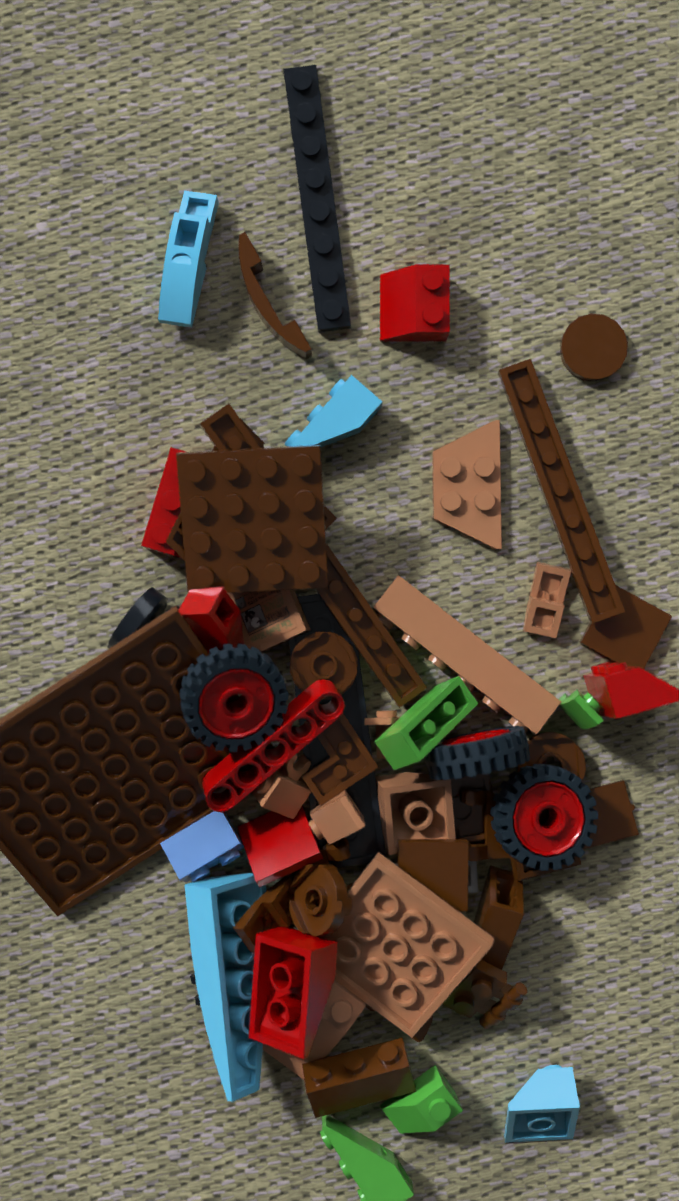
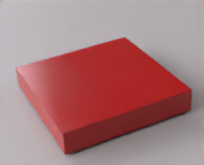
(279, 845)

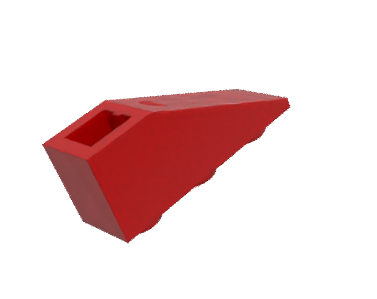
(213, 617)

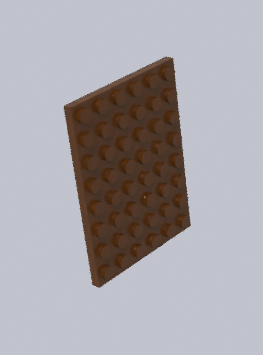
(104, 765)

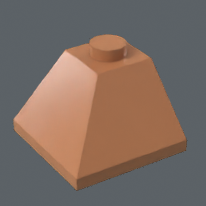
(414, 808)

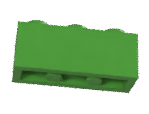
(426, 723)

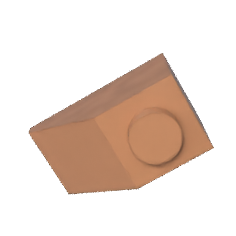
(336, 818)

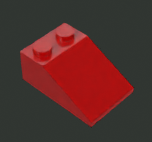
(290, 988)

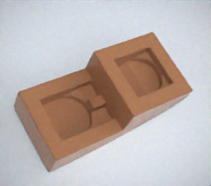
(546, 600)

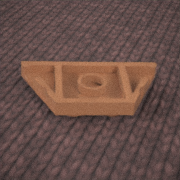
(469, 485)

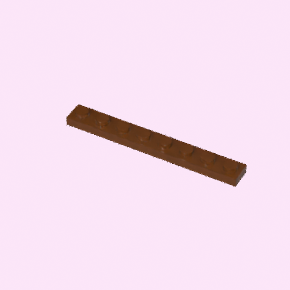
(561, 491)

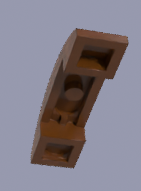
(289, 334)

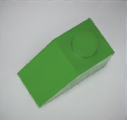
(426, 1108)

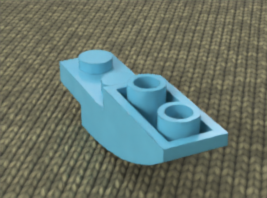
(185, 258)

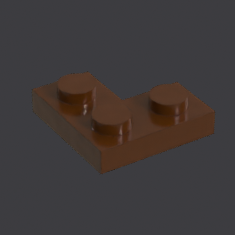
(346, 765)

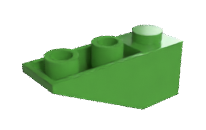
(367, 1162)

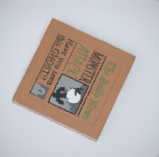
(270, 617)

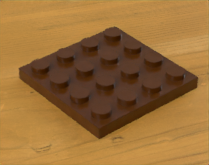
(253, 518)

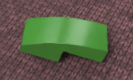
(582, 709)

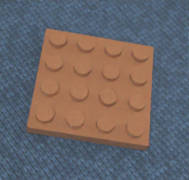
(403, 946)

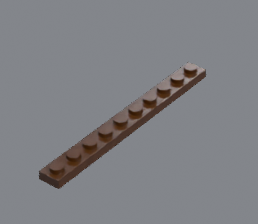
(342, 595)

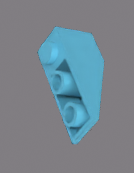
(341, 417)

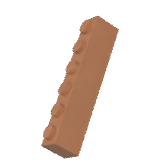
(466, 655)

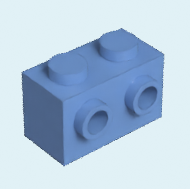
(203, 846)

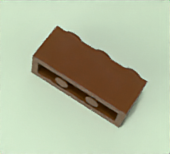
(358, 1077)

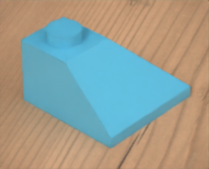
(544, 1107)

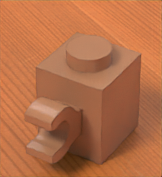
(284, 789)

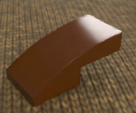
(266, 913)

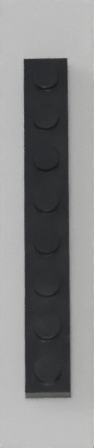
(317, 198)

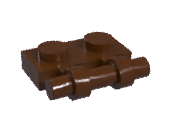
(479, 987)

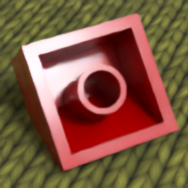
(415, 304)

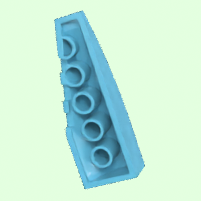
(225, 976)

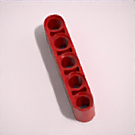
(268, 761)

